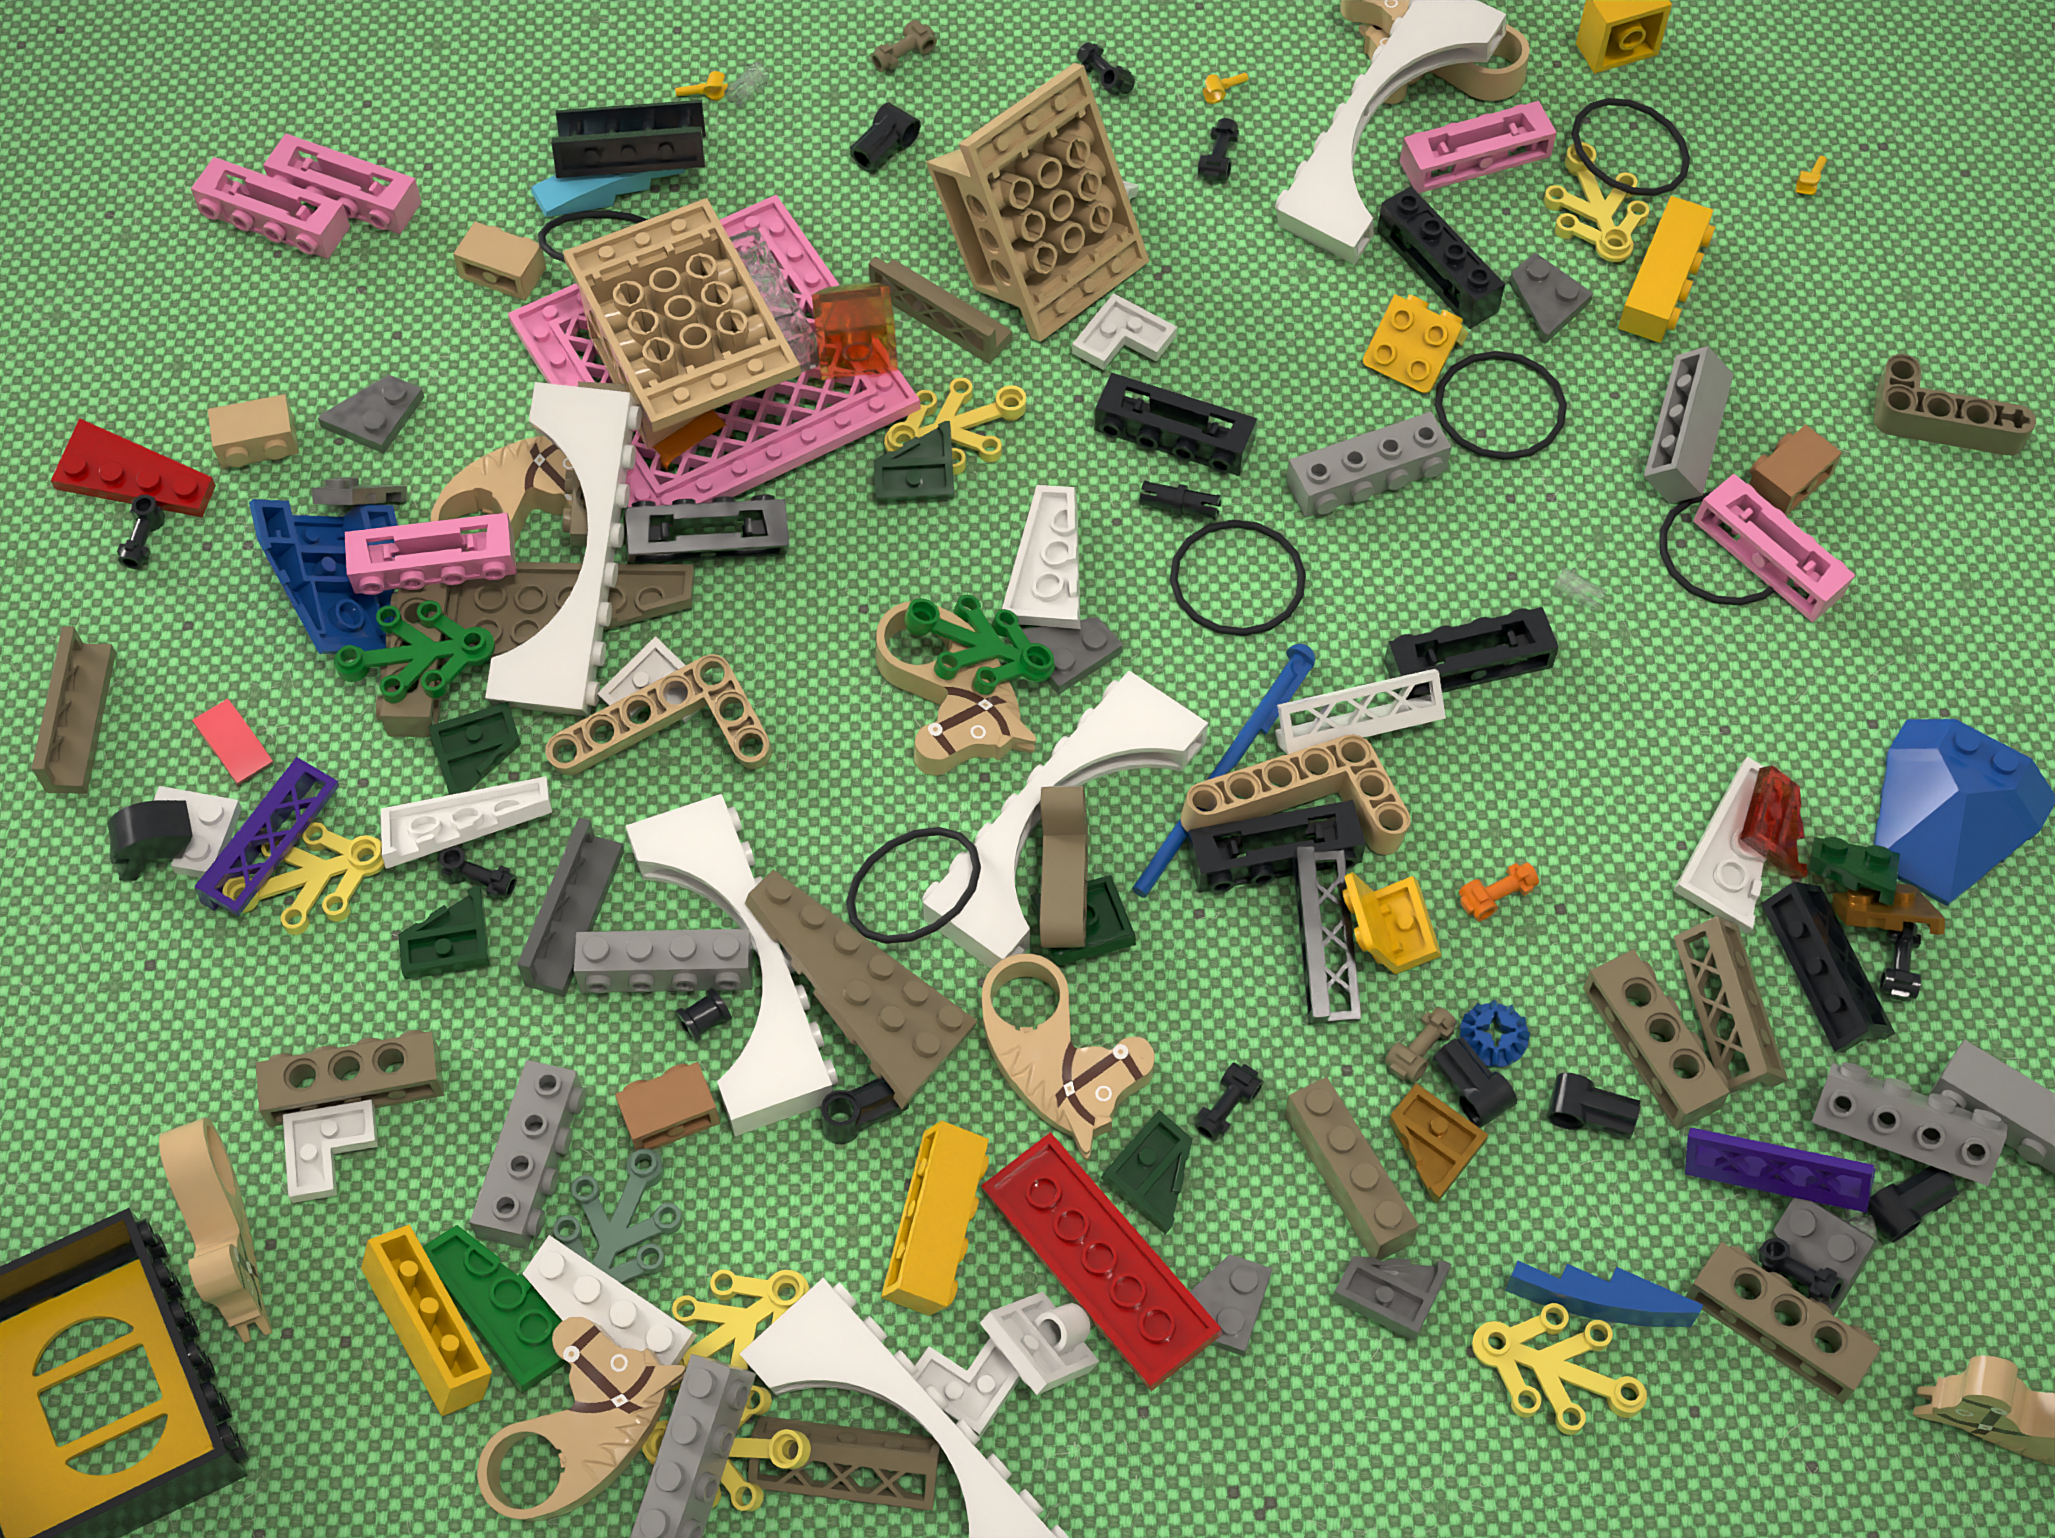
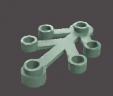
(616, 1235)

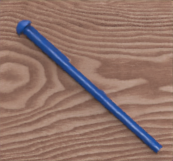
(1300, 663)

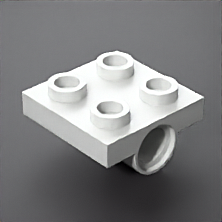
(1042, 1340)

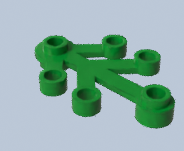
(419, 653)
(1024, 658)

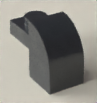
(148, 832)

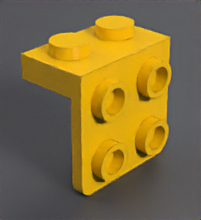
(1413, 342)
(1392, 923)

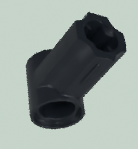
(888, 131)
(1479, 1091)
(864, 1104)
(1579, 1104)
(1903, 1207)

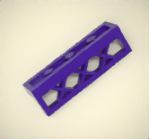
(262, 829)
(1779, 1169)

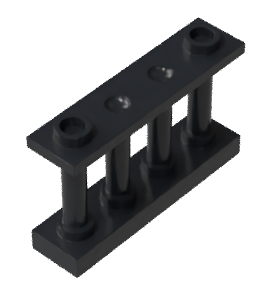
(629, 139)

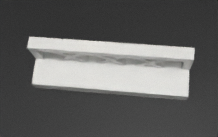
(1361, 721)

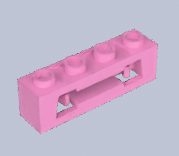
(1477, 146)
(347, 181)
(270, 208)
(1774, 547)
(430, 554)

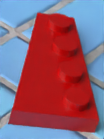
(121, 470)

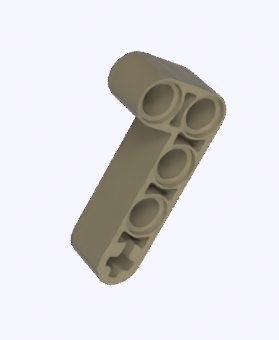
(1946, 417)
(1064, 867)

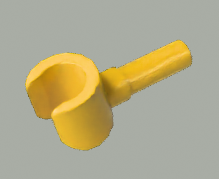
(1215, 87)
(712, 89)
(1808, 181)

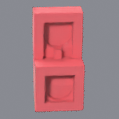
(232, 742)

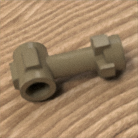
(915, 35)
(1409, 1061)

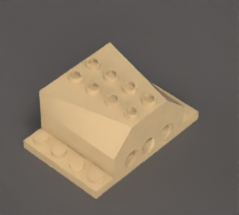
(1042, 205)
(678, 318)

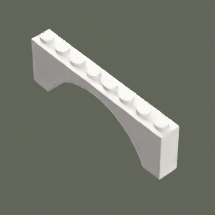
(1324, 197)
(560, 663)
(1126, 731)
(781, 1063)
(829, 1346)

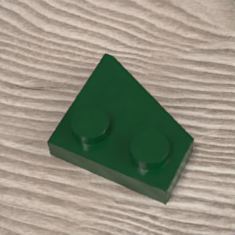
(917, 469)
(473, 745)
(1856, 865)
(447, 939)
(1152, 1170)

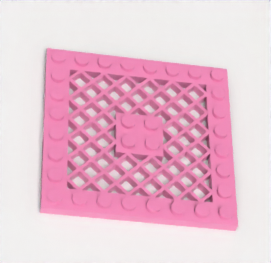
(753, 462)

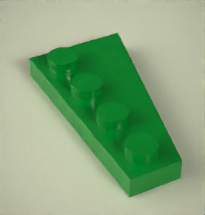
(498, 1306)

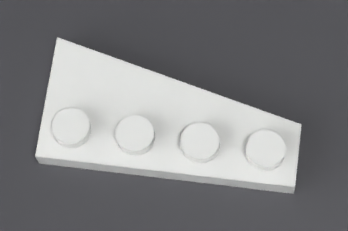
(1046, 569)
(449, 820)
(1723, 869)
(582, 1290)

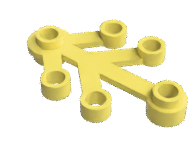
(1611, 241)
(911, 428)
(315, 874)
(737, 1322)
(1552, 1366)
(775, 1449)

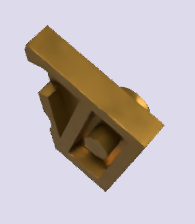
(1863, 909)

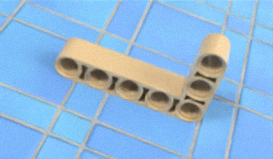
(662, 715)
(1301, 786)

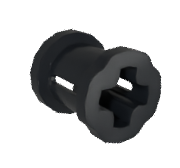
(703, 1015)

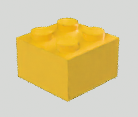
(1621, 31)

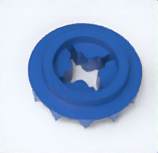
(1510, 1046)

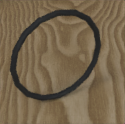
(1616, 184)
(578, 216)
(1491, 453)
(1682, 580)
(1235, 630)
(909, 937)

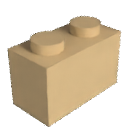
(500, 260)
(253, 431)

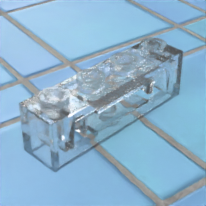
(777, 296)

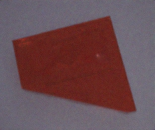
(1775, 821)

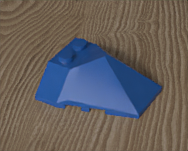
(312, 568)
(1956, 805)

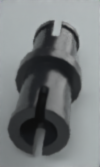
(1180, 500)

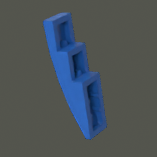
(1621, 1300)

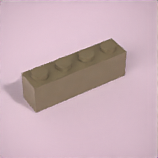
(1351, 1169)

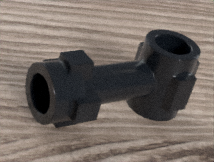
(1113, 79)
(1216, 165)
(148, 518)
(457, 869)
(1899, 980)
(1240, 1083)
(1823, 1283)

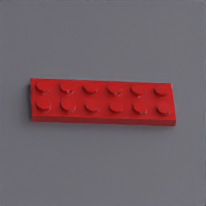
(1101, 1261)

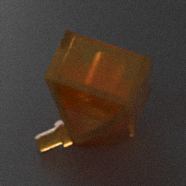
(854, 330)

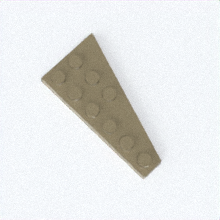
(527, 601)
(869, 995)

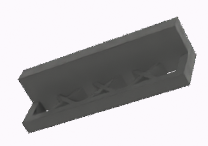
(569, 908)

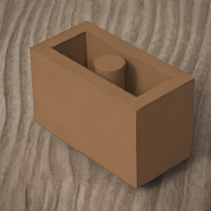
(1794, 469)
(667, 1107)

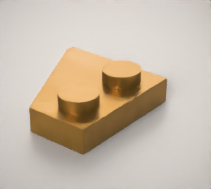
(1435, 1139)

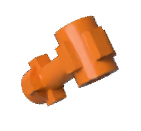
(1481, 900)

